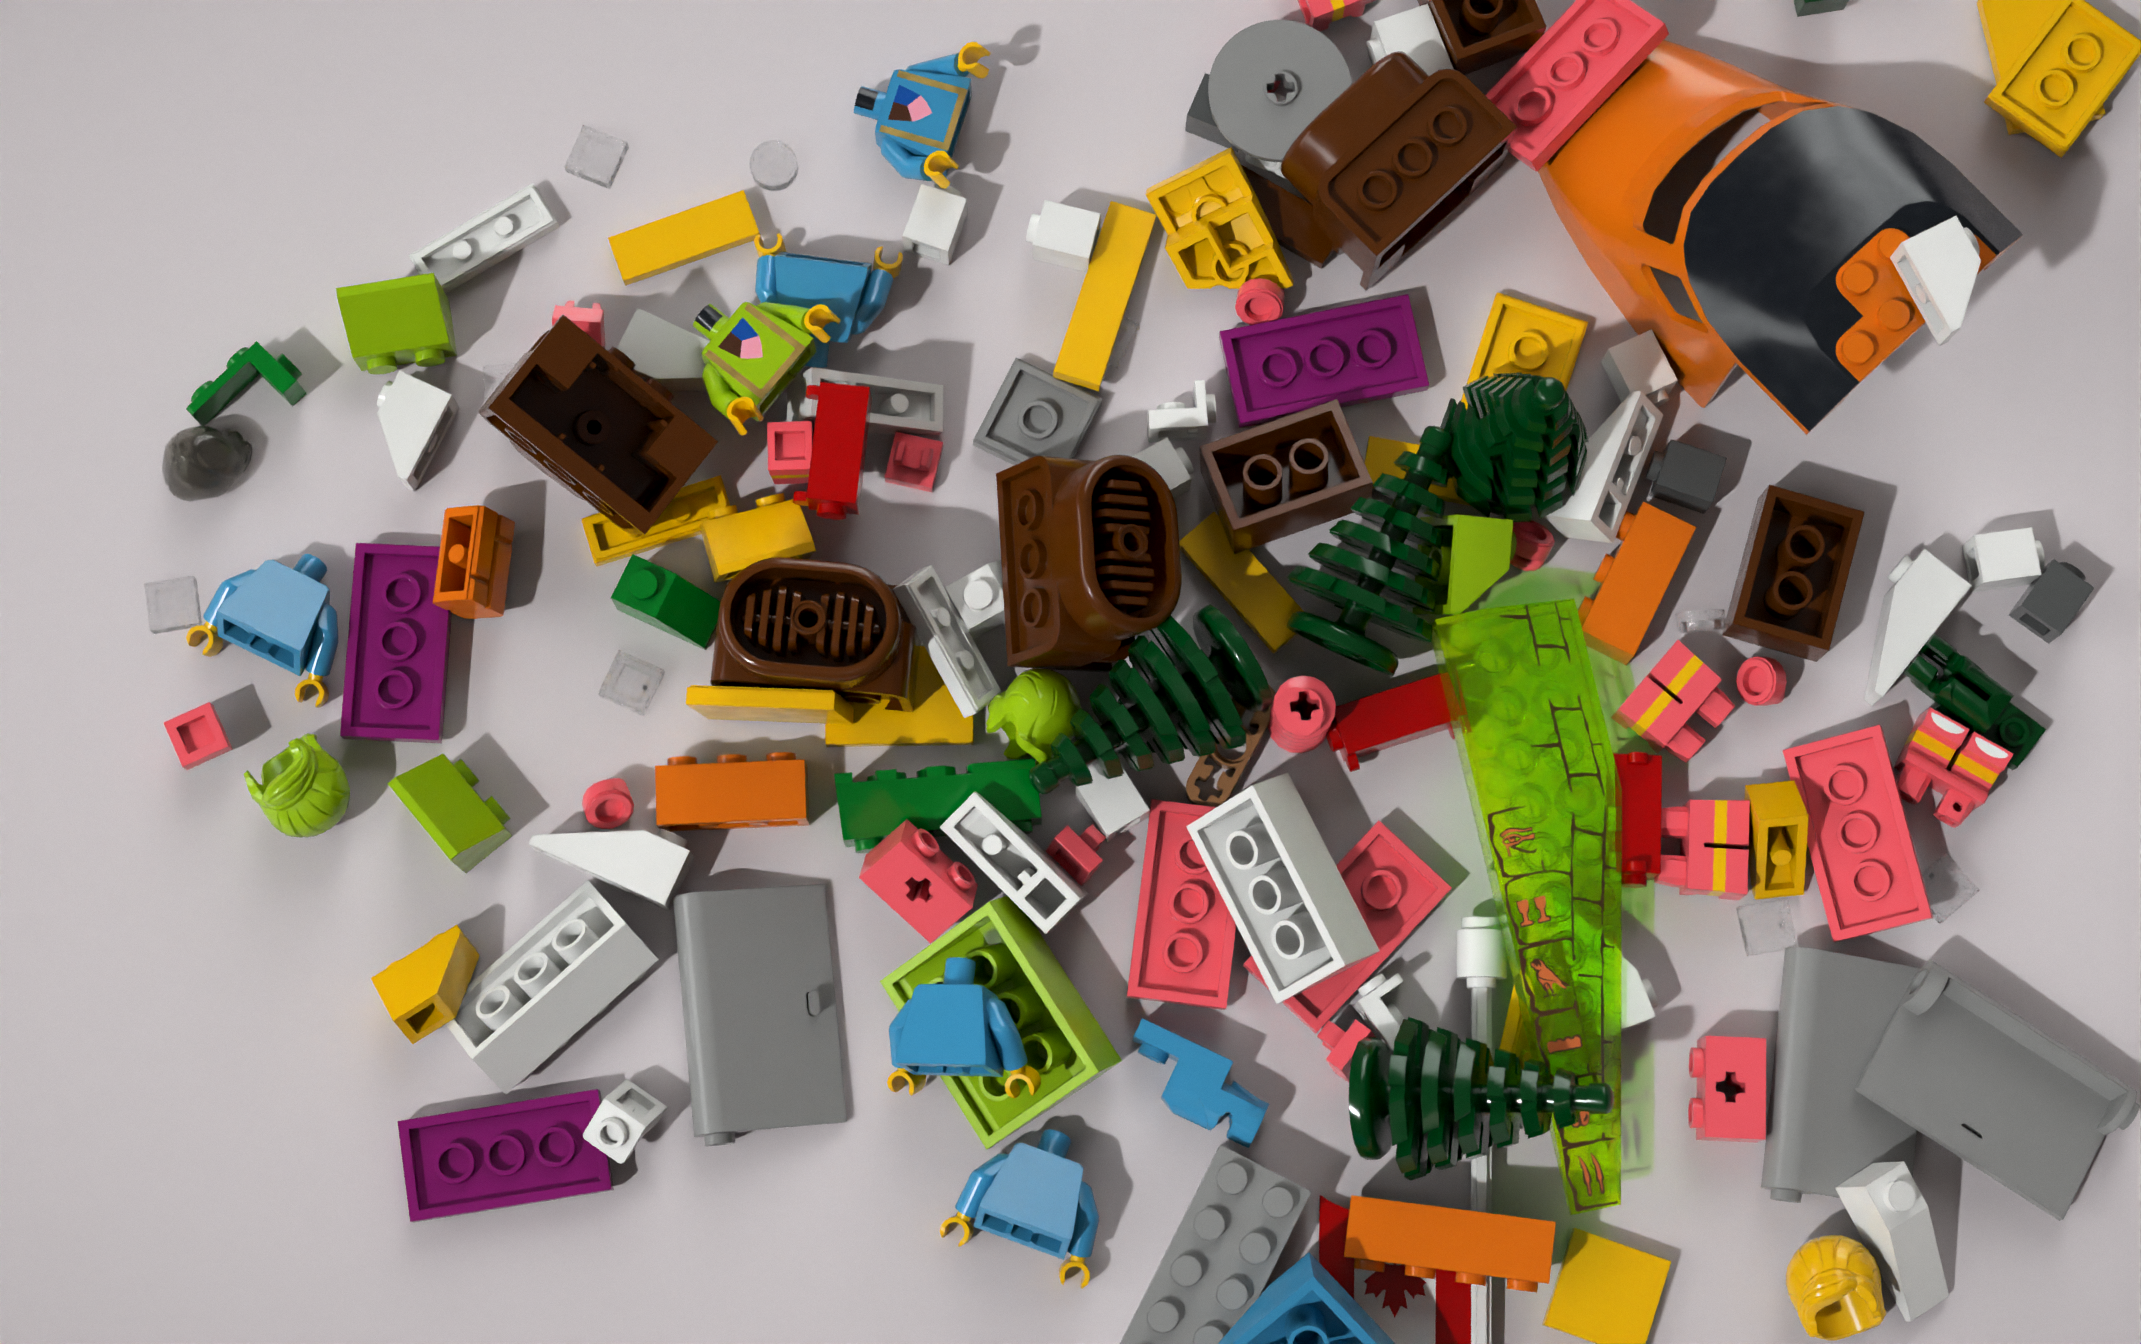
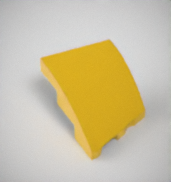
(1217, 226)

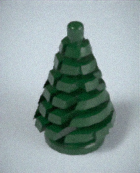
(1514, 445)
(1374, 574)
(1167, 703)
(1453, 1099)

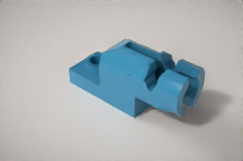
(1198, 1085)

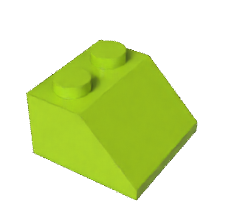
(397, 323)
(1471, 559)
(452, 811)

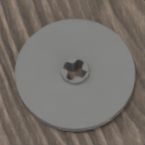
(1251, 65)

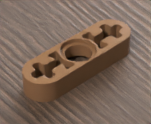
(1225, 783)

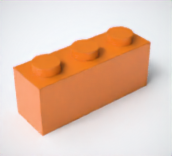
(1633, 581)
(732, 793)

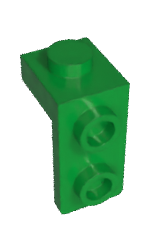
(240, 371)

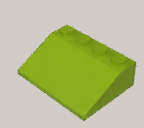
(1051, 1017)

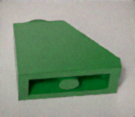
(666, 602)

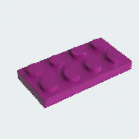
(1324, 356)
(395, 647)
(502, 1156)

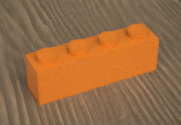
(1449, 1240)

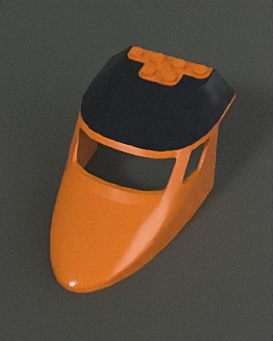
(1776, 241)

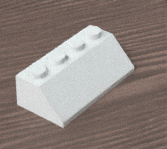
(1282, 887)
(548, 987)

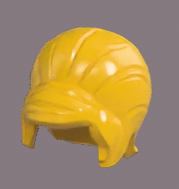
(1835, 1287)

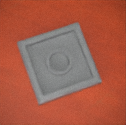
(1036, 416)

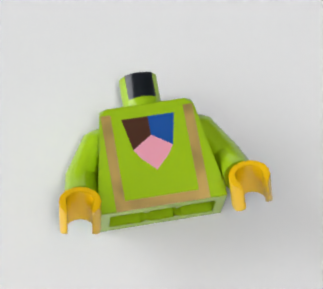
(757, 354)

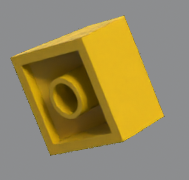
(762, 533)

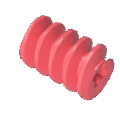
(1286, 724)

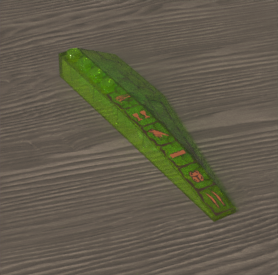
(1551, 850)

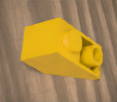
(428, 983)

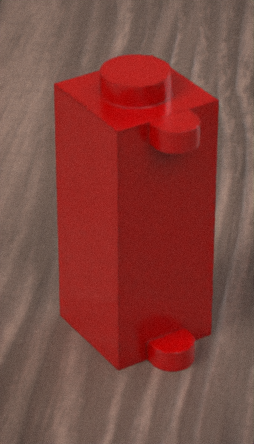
(837, 450)
(1389, 719)
(1641, 816)

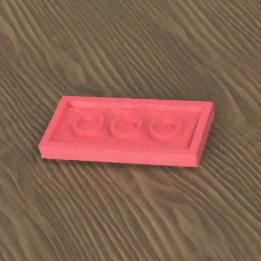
(1573, 73)
(1858, 834)
(1393, 896)
(1181, 920)

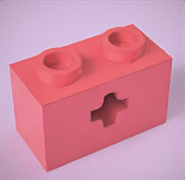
(919, 880)
(1743, 1114)

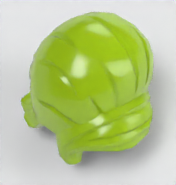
(1034, 713)
(301, 789)

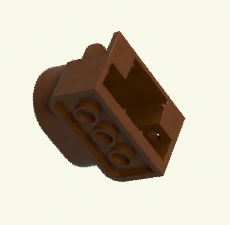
(1395, 159)
(638, 441)
(1085, 559)
(817, 630)

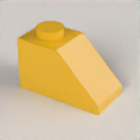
(1776, 839)

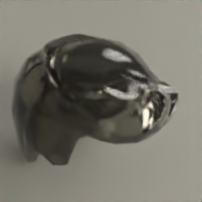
(204, 462)

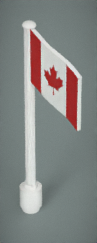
(1418, 1307)

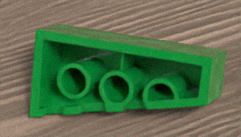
(888, 798)

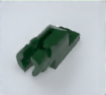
(1973, 698)

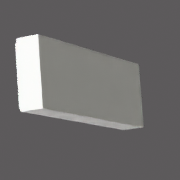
(486, 239)
(947, 641)

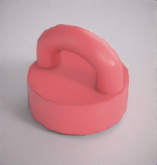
(1259, 301)
(1532, 546)
(1761, 681)
(608, 803)

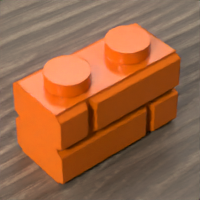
(474, 562)

